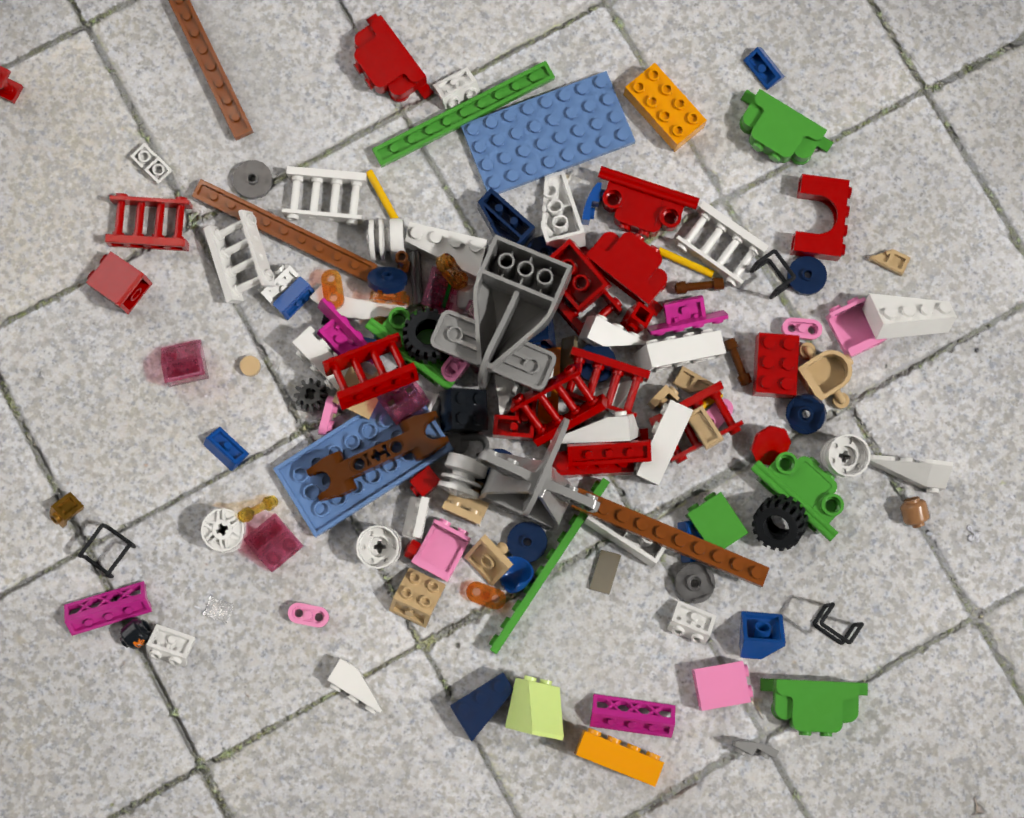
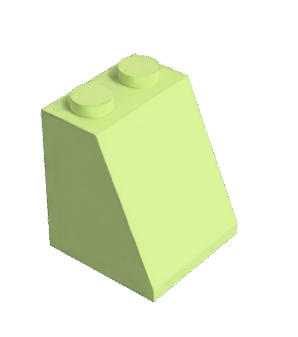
(536, 708)

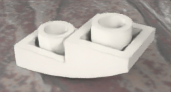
(151, 163)

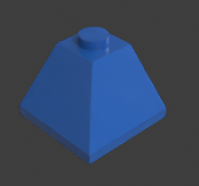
(760, 634)

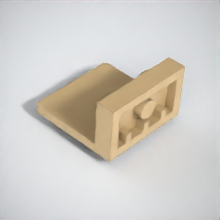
(466, 509)
(417, 597)

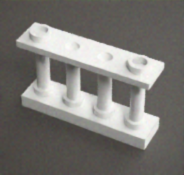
(317, 177)
(739, 236)
(222, 257)

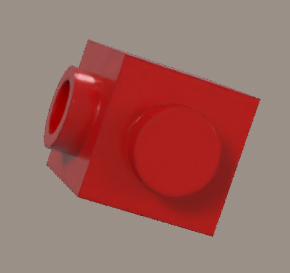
(637, 318)
(424, 482)

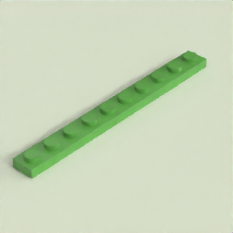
(463, 113)
(543, 572)

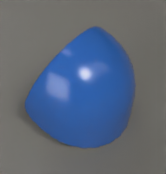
(517, 576)

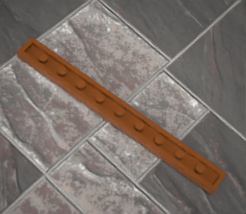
(211, 68)
(285, 231)
(678, 541)

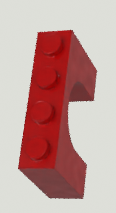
(834, 194)

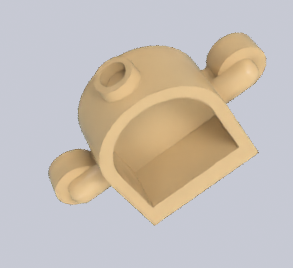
(825, 374)

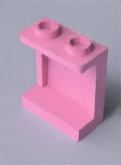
(852, 327)
(441, 549)
(722, 685)

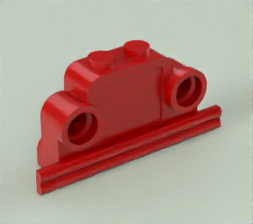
(387, 62)
(643, 204)
(630, 266)

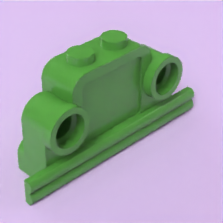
(780, 129)
(394, 324)
(807, 484)
(814, 704)

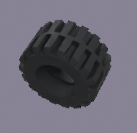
(412, 327)
(790, 512)

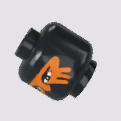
(135, 633)

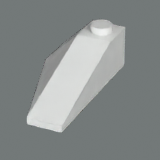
(559, 213)
(610, 429)
(925, 475)

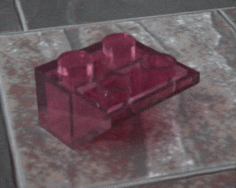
(184, 363)
(273, 542)

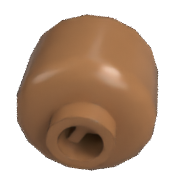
(914, 512)

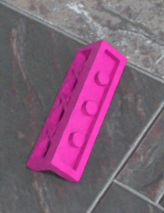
(107, 611)
(632, 720)

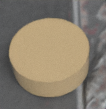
(250, 366)

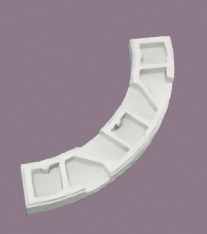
(362, 309)

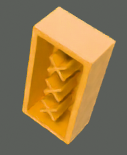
(664, 107)
(619, 758)

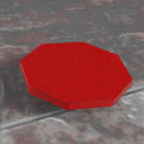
(769, 444)

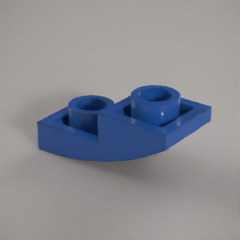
(593, 200)

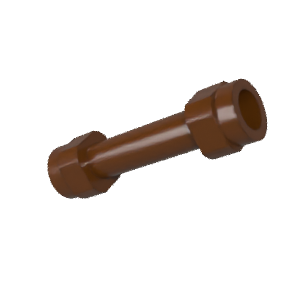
(402, 260)
(682, 287)
(731, 347)

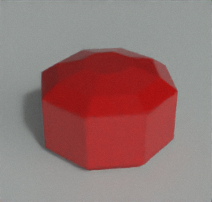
(411, 549)

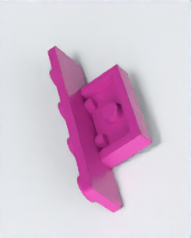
(684, 314)
(338, 331)

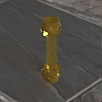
(248, 513)

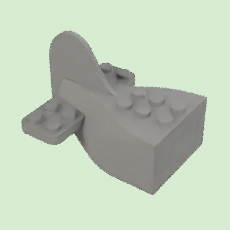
(512, 304)
(532, 486)

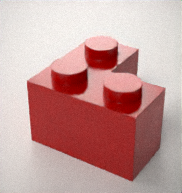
(514, 427)

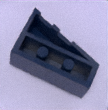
(504, 219)
(481, 704)

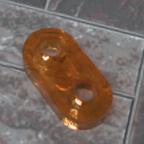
(451, 271)
(333, 288)
(393, 299)
(486, 595)

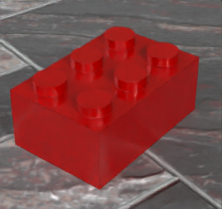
(586, 280)
(775, 365)

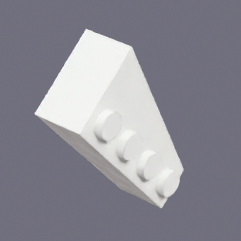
(433, 242)
(907, 316)
(316, 351)
(680, 351)
(664, 441)
(640, 548)

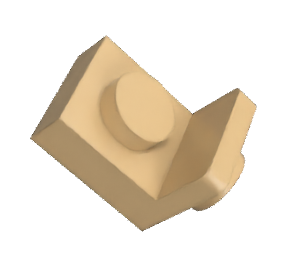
(660, 398)

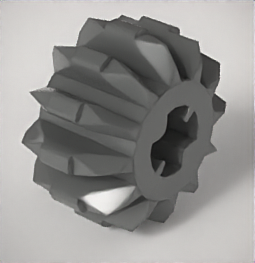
(311, 387)

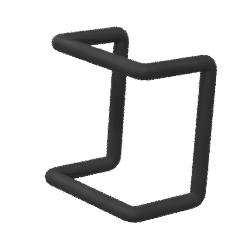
(763, 260)
(107, 573)
(844, 639)

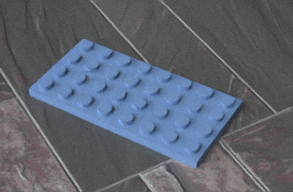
(548, 133)
(351, 439)

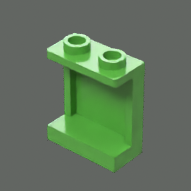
(716, 521)

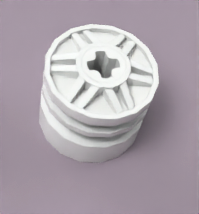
(385, 239)
(855, 453)
(463, 476)
(234, 536)
(367, 544)

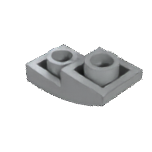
(749, 747)

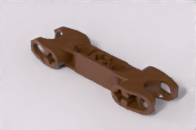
(343, 471)

